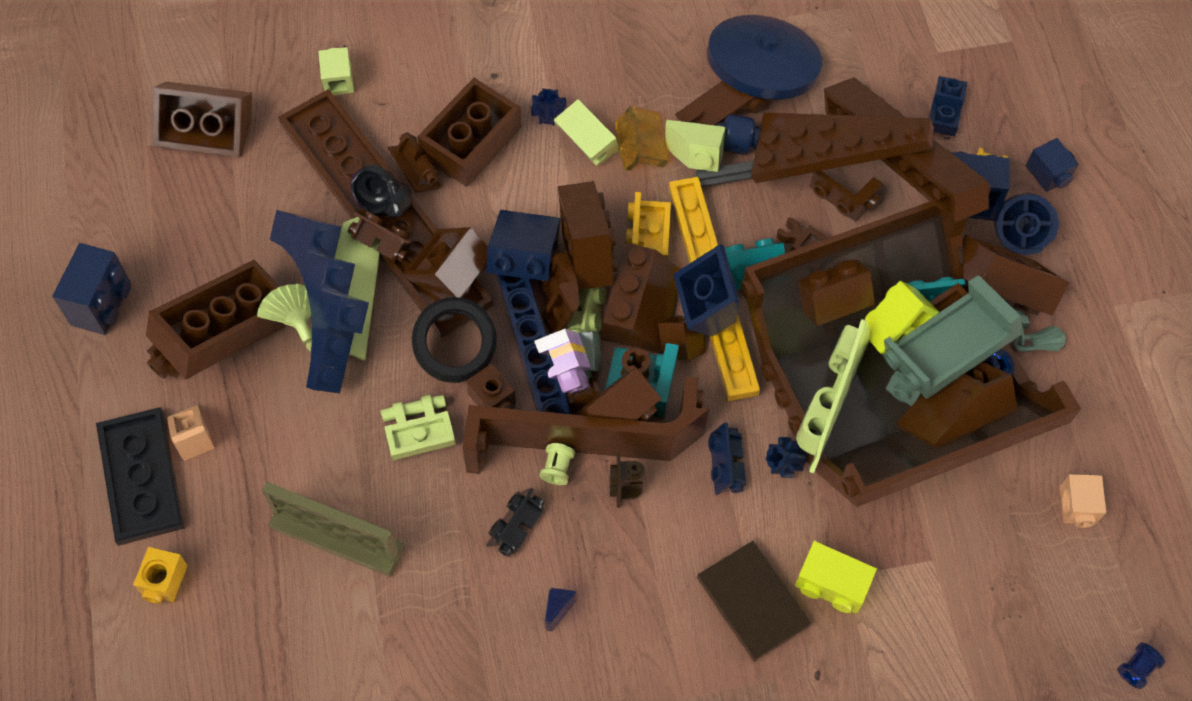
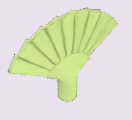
(289, 306)

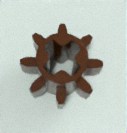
(160, 364)

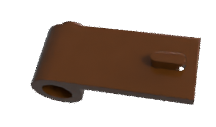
(718, 103)

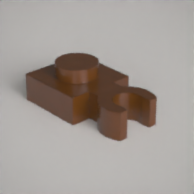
(799, 237)

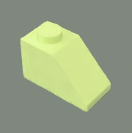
(696, 144)

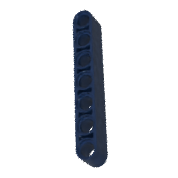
(530, 321)

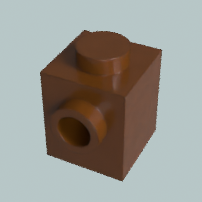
(491, 389)

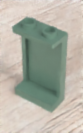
(954, 339)

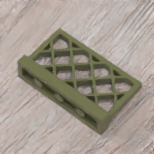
(332, 530)

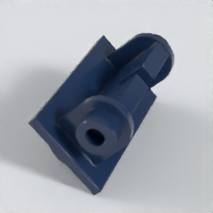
(724, 446)

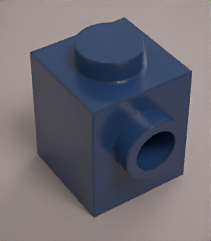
(1052, 165)

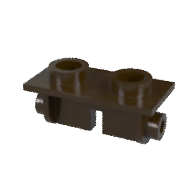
(625, 479)

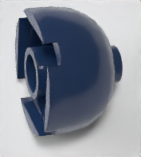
(1026, 223)

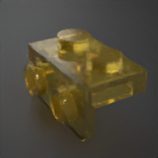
(641, 138)

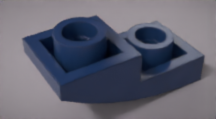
(947, 105)

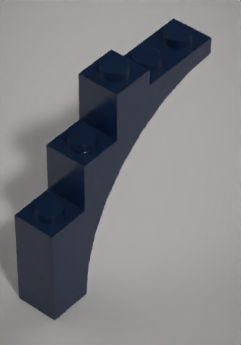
(327, 282)

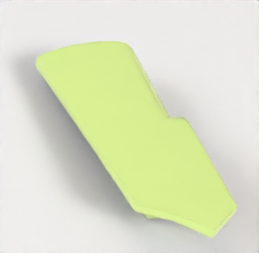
(362, 282)
(845, 363)

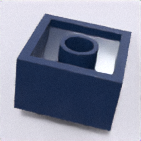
(708, 293)

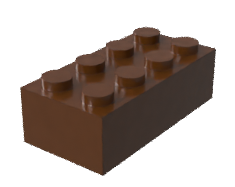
(213, 320)

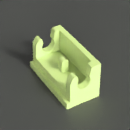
(587, 132)

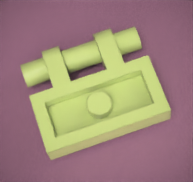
(419, 434)

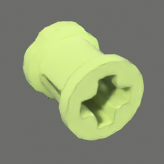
(557, 464)

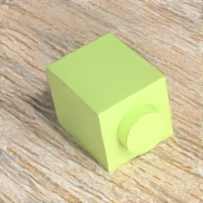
(336, 70)

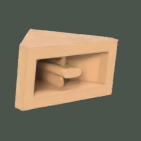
(189, 433)

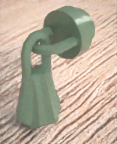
(1047, 339)

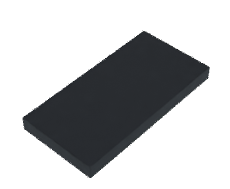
(139, 476)

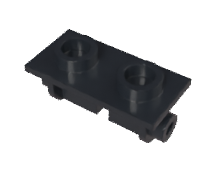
(521, 510)

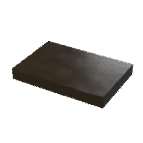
(753, 600)

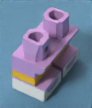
(568, 359)

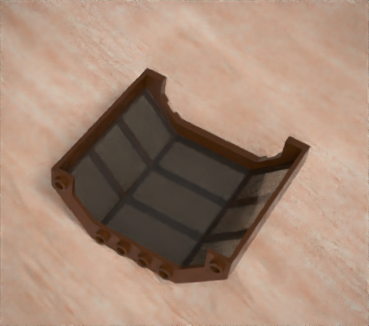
(866, 448)

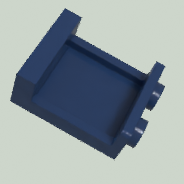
(523, 245)

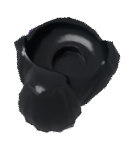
(380, 192)

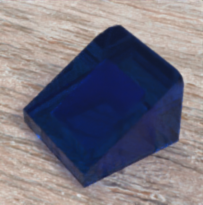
(558, 605)

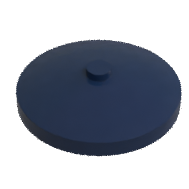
(764, 57)

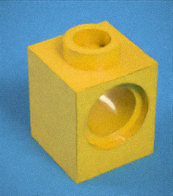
(157, 562)

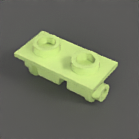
(590, 317)

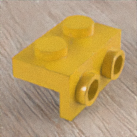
(650, 224)

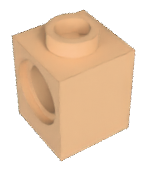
(1083, 500)

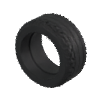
(446, 306)

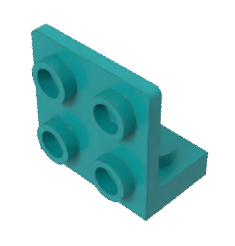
(660, 373)

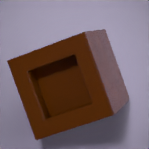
(676, 332)

